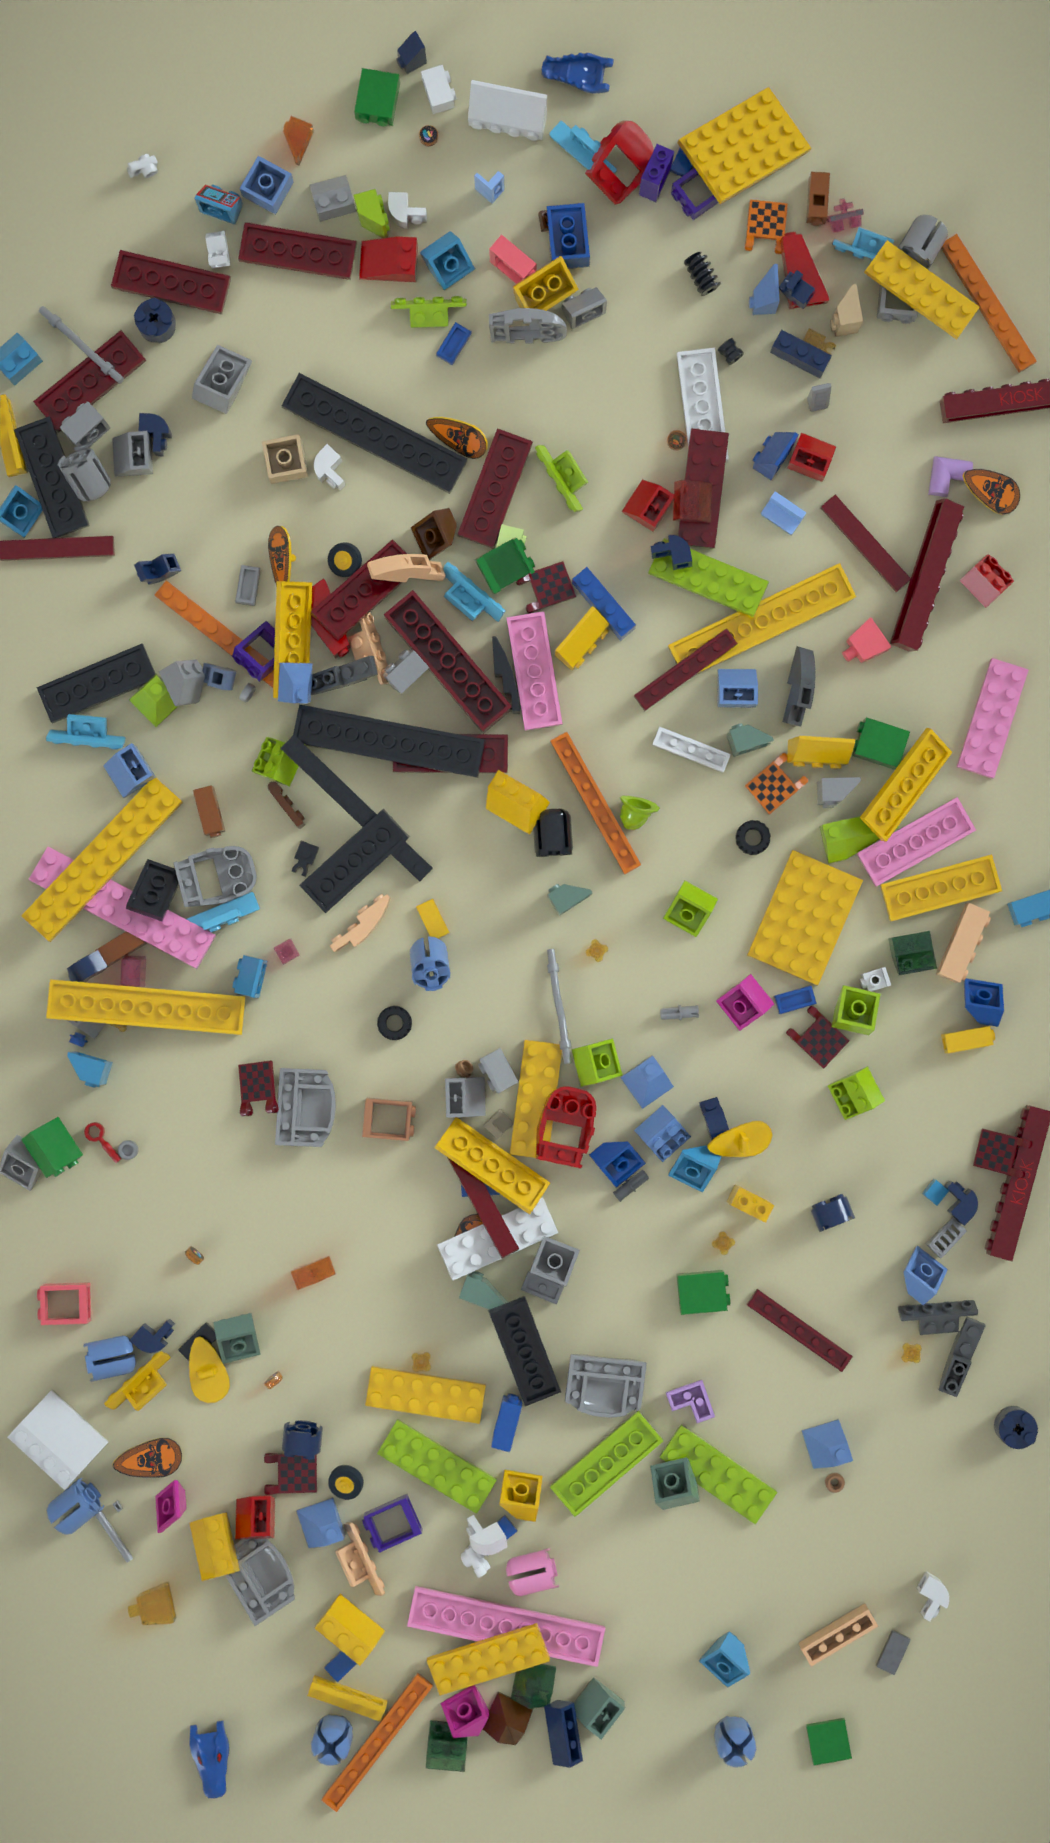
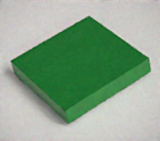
(828, 1741)

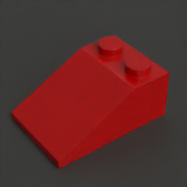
(389, 259)

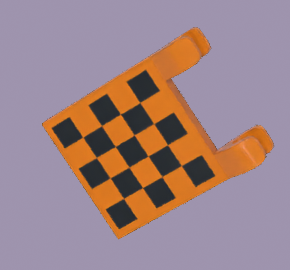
(766, 221)
(773, 786)

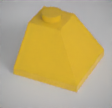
(521, 1494)

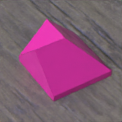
(170, 1505)
(466, 1713)

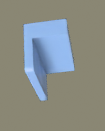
(492, 189)
(783, 513)

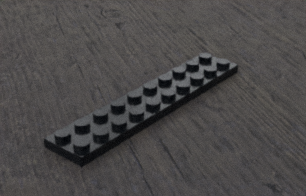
(374, 433)
(389, 741)

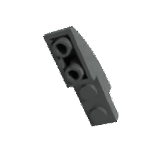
(344, 675)
(802, 679)
(960, 1356)

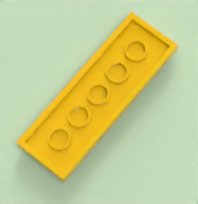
(921, 289)
(292, 625)
(906, 784)
(941, 887)
(537, 1081)
(492, 1165)
(425, 1395)
(488, 1659)

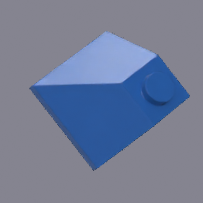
(984, 1001)
(617, 1161)

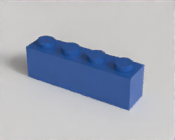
(605, 604)

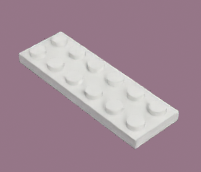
(700, 391)
(475, 1248)

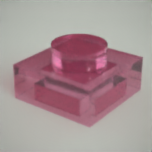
(286, 951)

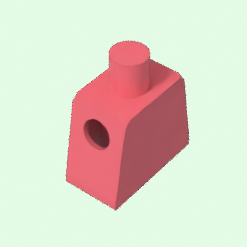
(866, 643)

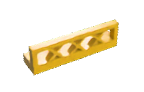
(9, 443)
(347, 1698)

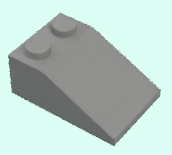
(221, 379)

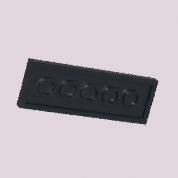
(42, 453)
(96, 683)
(354, 860)
(524, 1351)

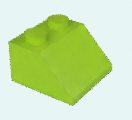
(690, 908)
(856, 1010)
(596, 1062)

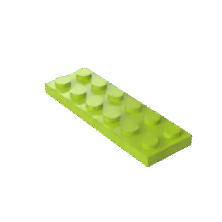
(714, 581)
(606, 1463)
(437, 1466)
(720, 1474)

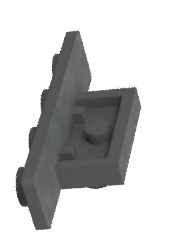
(938, 1317)

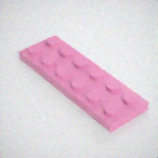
(534, 671)
(992, 718)
(916, 842)

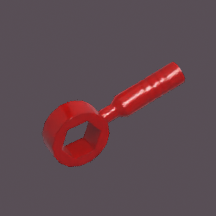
(105, 1145)

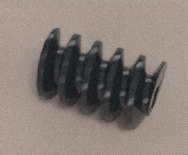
(701, 273)

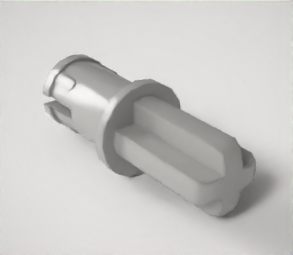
(679, 1012)

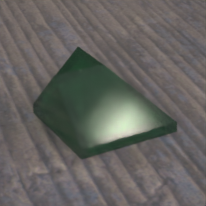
(534, 1686)

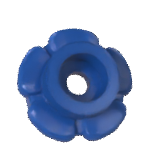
(78, 1039)

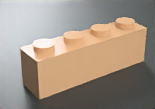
(963, 943)
(838, 1634)

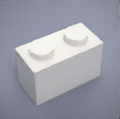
(437, 88)

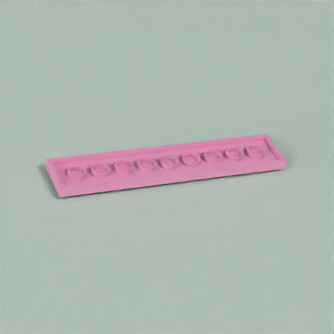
(173, 935)
(483, 1619)

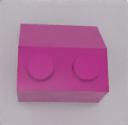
(745, 1002)

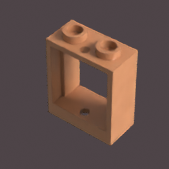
(368, 1119)

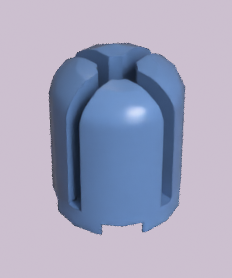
(422, 965)
(106, 1349)
(80, 1493)
(332, 1739)
(742, 1741)

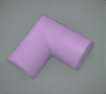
(944, 470)
(694, 1395)

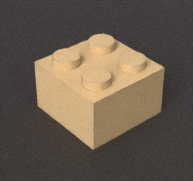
(285, 459)

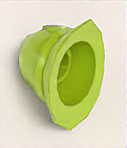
(636, 811)

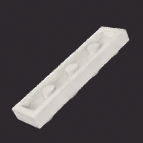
(691, 749)

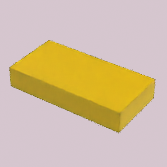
(432, 919)

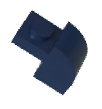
(797, 289)
(158, 429)
(676, 548)
(158, 569)
(87, 967)
(714, 1117)
(966, 1205)
(149, 1341)

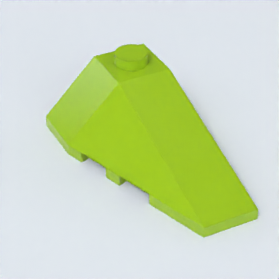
(846, 838)

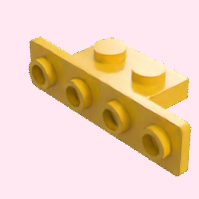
(142, 1385)

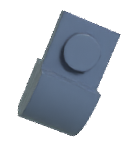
(219, 676)

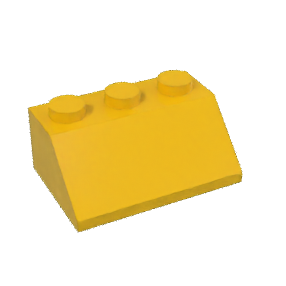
(545, 286)
(582, 639)
(819, 751)
(515, 802)
(214, 1546)
(349, 1629)

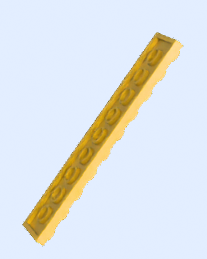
(774, 615)
(101, 859)
(145, 1007)

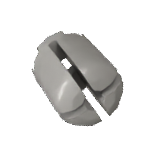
(924, 239)
(85, 473)

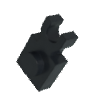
(306, 855)

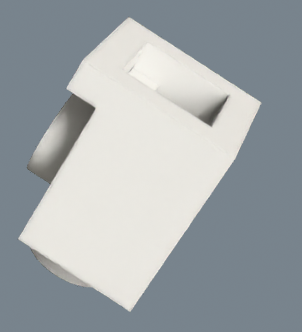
(881, 974)

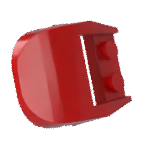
(637, 149)
(569, 1107)

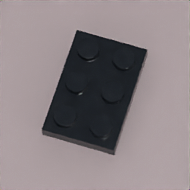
(153, 890)

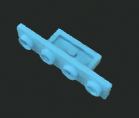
(578, 144)
(865, 244)
(468, 596)
(86, 731)
(226, 913)

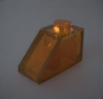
(297, 135)
(313, 1272)

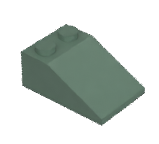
(481, 1292)

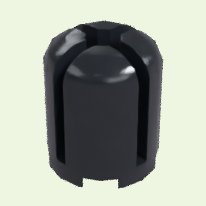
(553, 833)

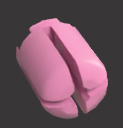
(533, 1583)

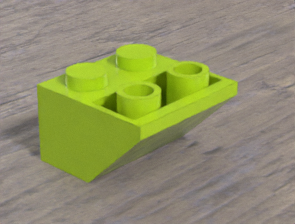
(372, 212)
(275, 763)
(856, 1093)

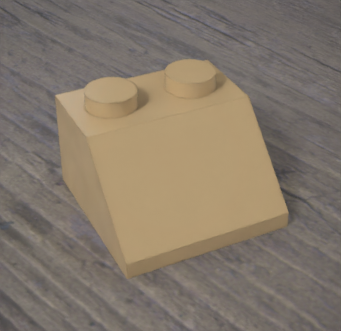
(848, 314)

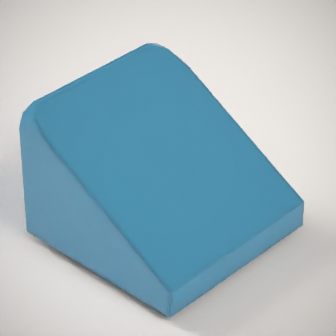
(935, 1192)

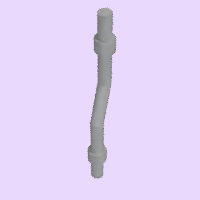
(56, 322)
(553, 969)

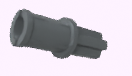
(631, 1185)

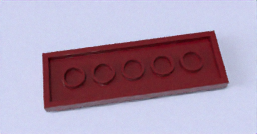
(297, 251)
(171, 282)
(87, 381)
(706, 464)
(495, 488)
(355, 596)
(494, 756)

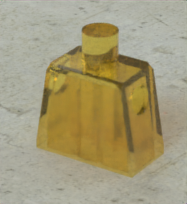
(154, 1606)

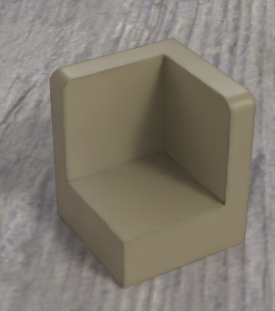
(498, 1124)

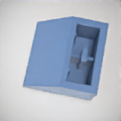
(737, 688)
(128, 770)
(662, 1133)

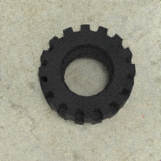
(753, 825)
(382, 1023)

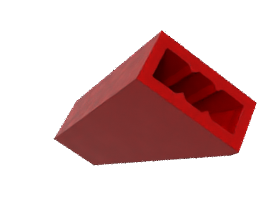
(797, 257)
(338, 648)

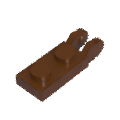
(285, 802)

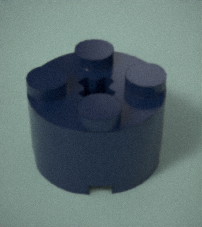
(155, 310)
(833, 1213)
(1025, 1433)
(302, 1439)

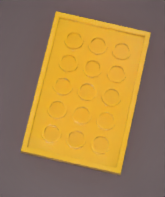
(744, 145)
(805, 917)

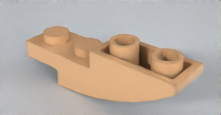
(401, 567)
(369, 919)

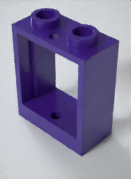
(656, 173)
(688, 207)
(242, 658)
(376, 1541)

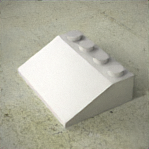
(507, 110)
(58, 1439)

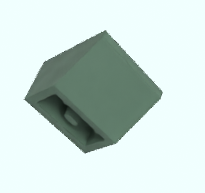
(598, 1708)

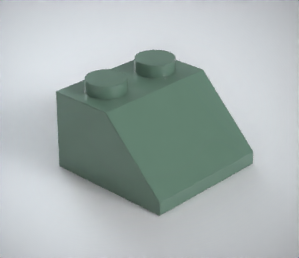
(747, 739)
(567, 896)
(236, 1338)
(674, 1484)

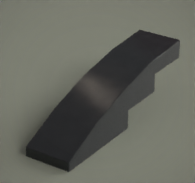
(503, 669)

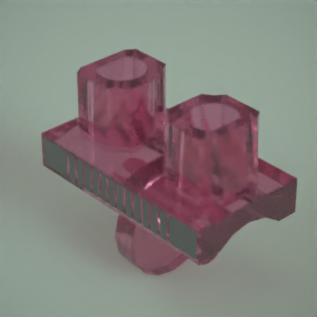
(854, 216)

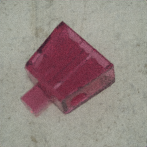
(133, 971)

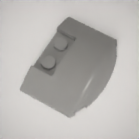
(305, 1107)
(605, 1385)
(263, 1579)

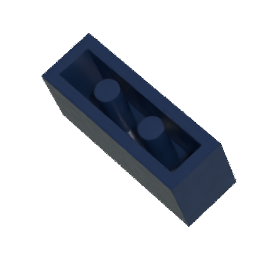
(800, 354)
(563, 1733)

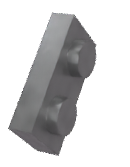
(542, 1288)

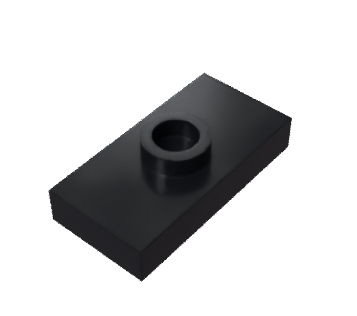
(205, 1331)

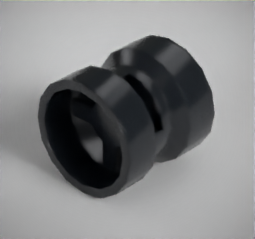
(730, 351)

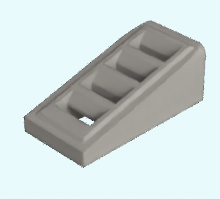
(819, 397)
(951, 1242)

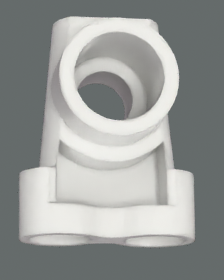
(145, 165)
(479, 1563)

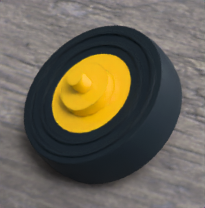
(344, 559)
(345, 1482)

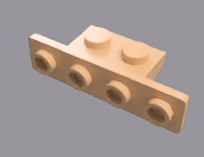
(368, 644)
(356, 1561)

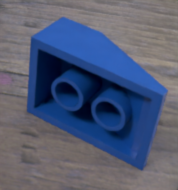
(568, 234)
(774, 453)

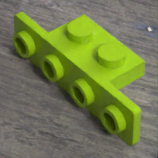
(428, 312)
(565, 473)

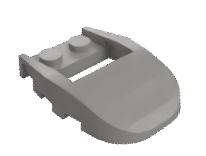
(542, 326)
(234, 872)

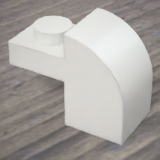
(401, 213)
(217, 249)
(324, 465)
(486, 1540)
(937, 1595)

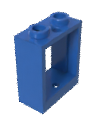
(506, 1422)

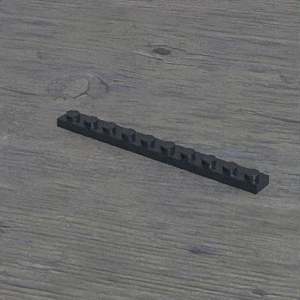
(349, 801)

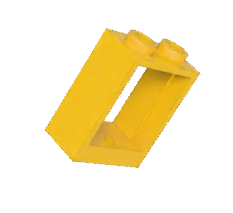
(750, 1203)

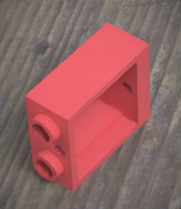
(511, 260)
(84, 1303)

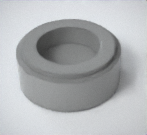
(247, 692)
(128, 1150)

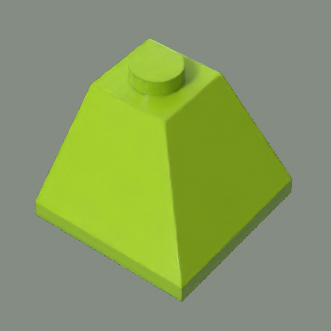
(154, 700)

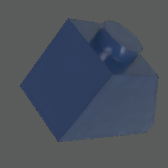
(411, 53)

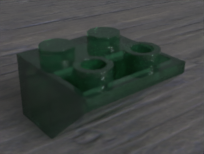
(912, 953)
(444, 1750)

